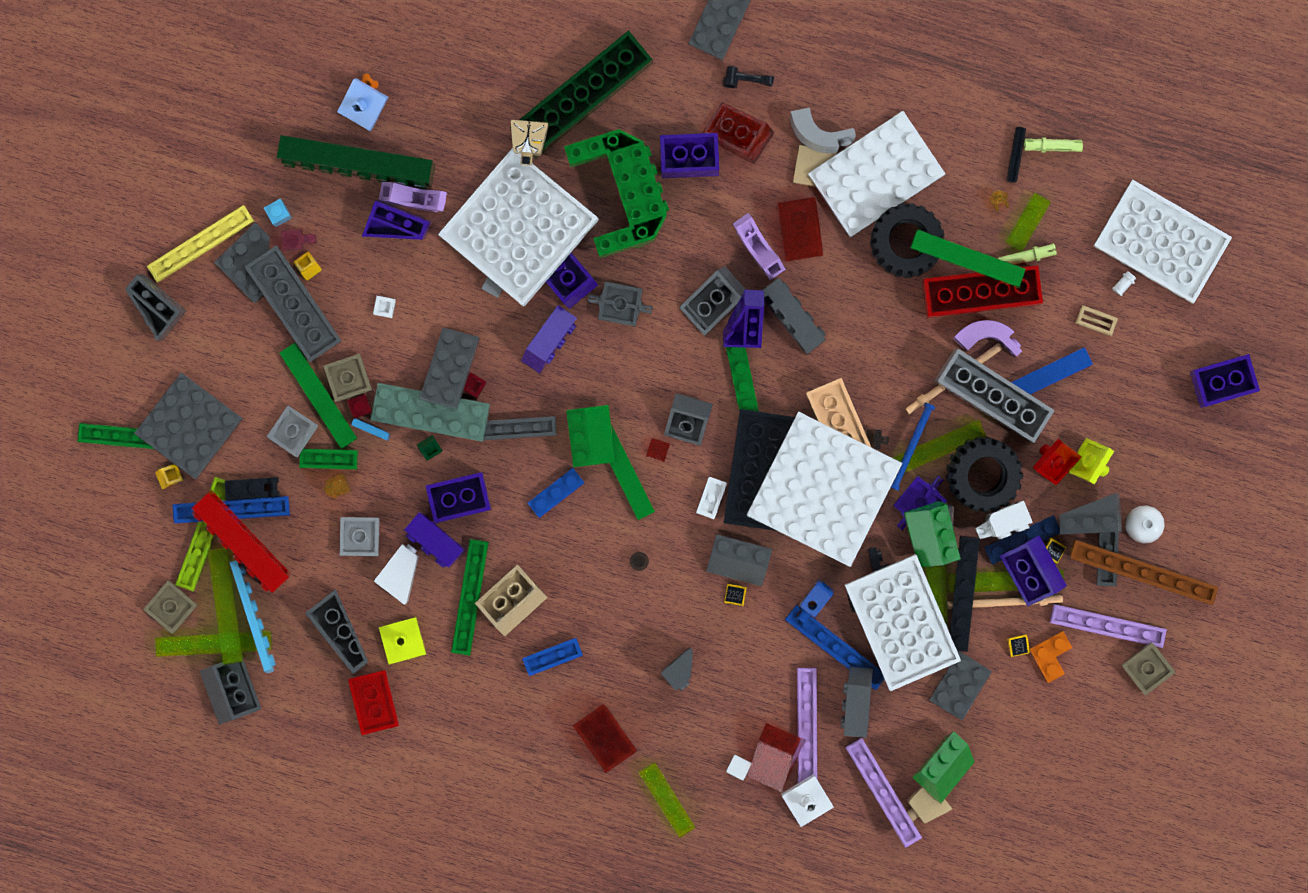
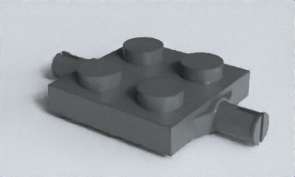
(620, 304)

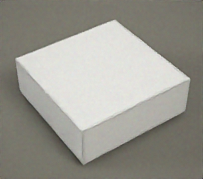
(384, 306)
(738, 767)

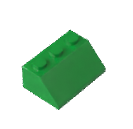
(591, 436)
(932, 534)
(945, 767)

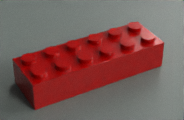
(979, 293)
(241, 541)

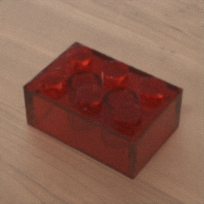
(605, 737)

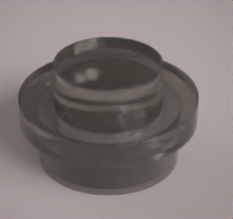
(639, 561)

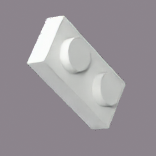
(711, 497)

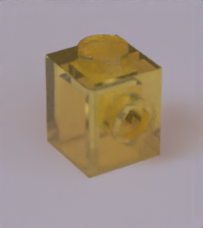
(337, 486)

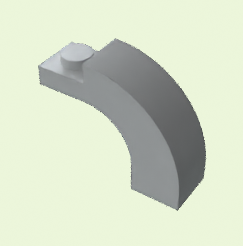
(815, 138)

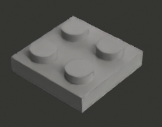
(292, 431)
(359, 536)

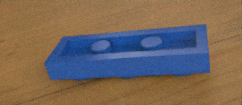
(556, 493)
(552, 656)

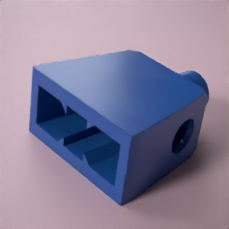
(820, 594)

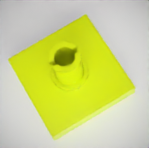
(1092, 462)
(402, 640)

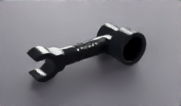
(732, 77)

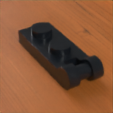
(251, 488)

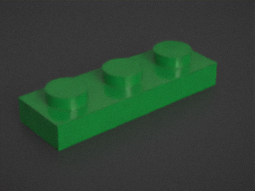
(329, 459)

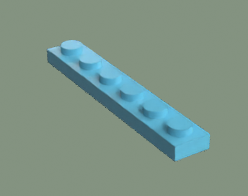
(250, 609)

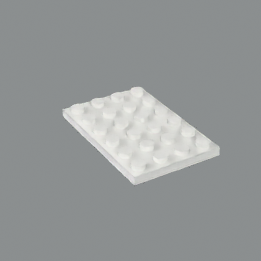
(876, 174)
(1162, 241)
(902, 622)

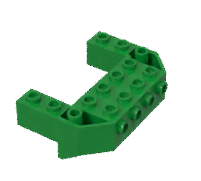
(635, 184)

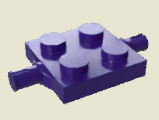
(918, 495)

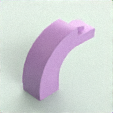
(412, 197)
(758, 247)
(988, 329)

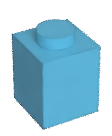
(278, 212)

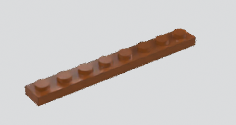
(1143, 572)

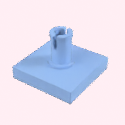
(362, 104)

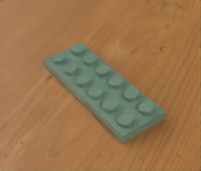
(404, 408)

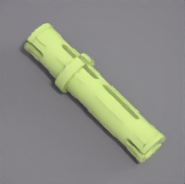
(1052, 145)
(1030, 255)

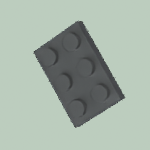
(960, 686)

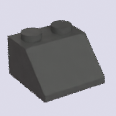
(688, 419)
(679, 670)

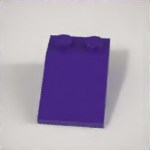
(571, 281)

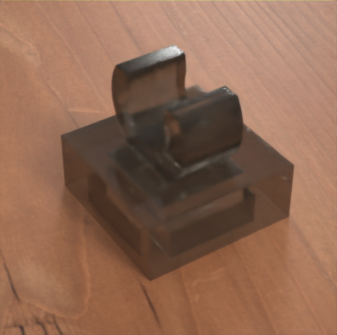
(876, 439)

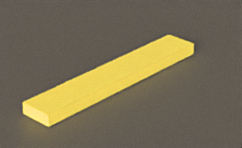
(200, 243)

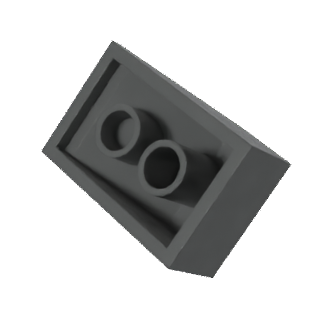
(713, 300)

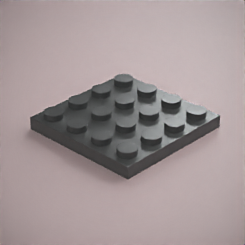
(188, 426)

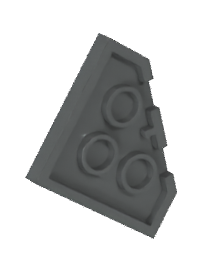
(241, 253)

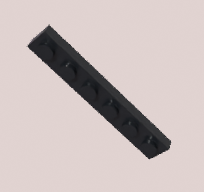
(964, 592)

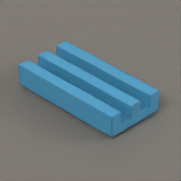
(371, 429)

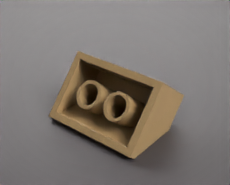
(511, 600)

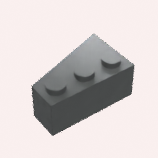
(156, 306)
(1095, 517)
(857, 703)

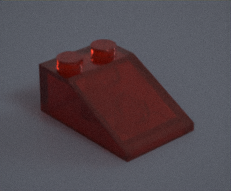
(739, 132)
(800, 229)
(775, 757)

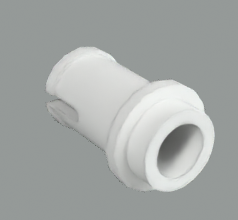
(1124, 283)

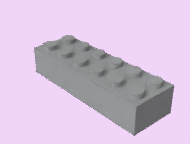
(994, 395)

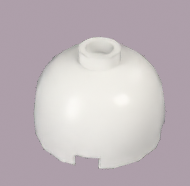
(1144, 524)

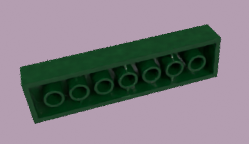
(590, 88)
(355, 161)

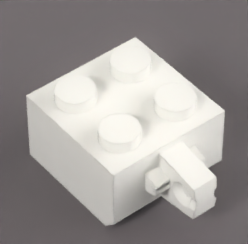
(1005, 520)

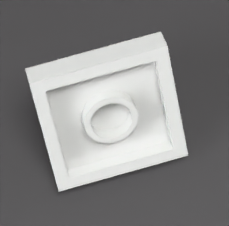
(807, 800)

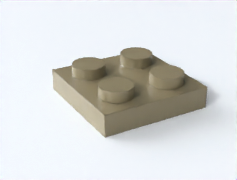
(347, 378)
(170, 607)
(1148, 668)

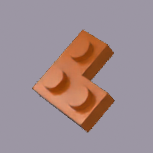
(1046, 653)

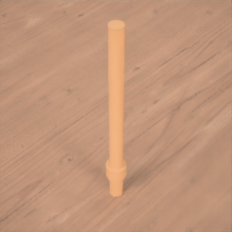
(938, 389)
(1010, 601)

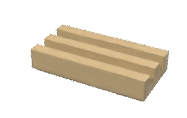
(1095, 328)

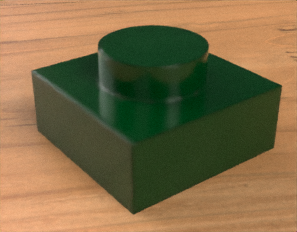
(429, 447)

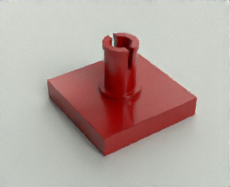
(1056, 461)

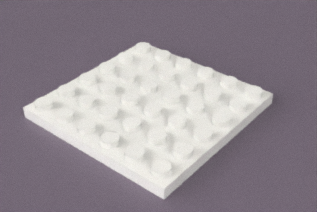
(518, 227)
(824, 489)

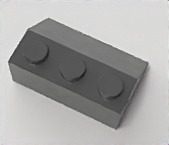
(739, 560)
(230, 691)

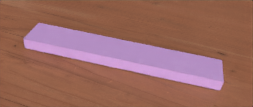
(1107, 625)
(807, 721)
(883, 792)

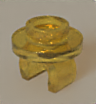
(999, 197)

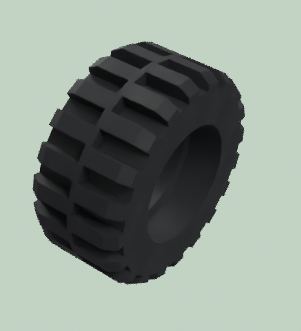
(881, 233)
(1008, 481)

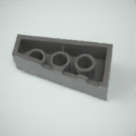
(792, 316)
(336, 628)

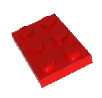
(373, 702)

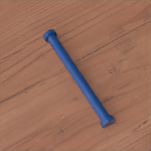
(912, 444)

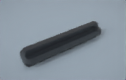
(1016, 154)

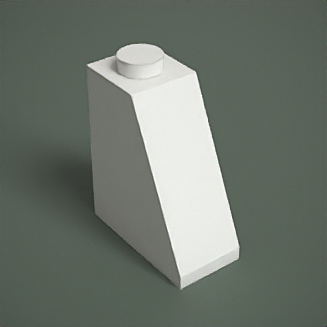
(399, 573)

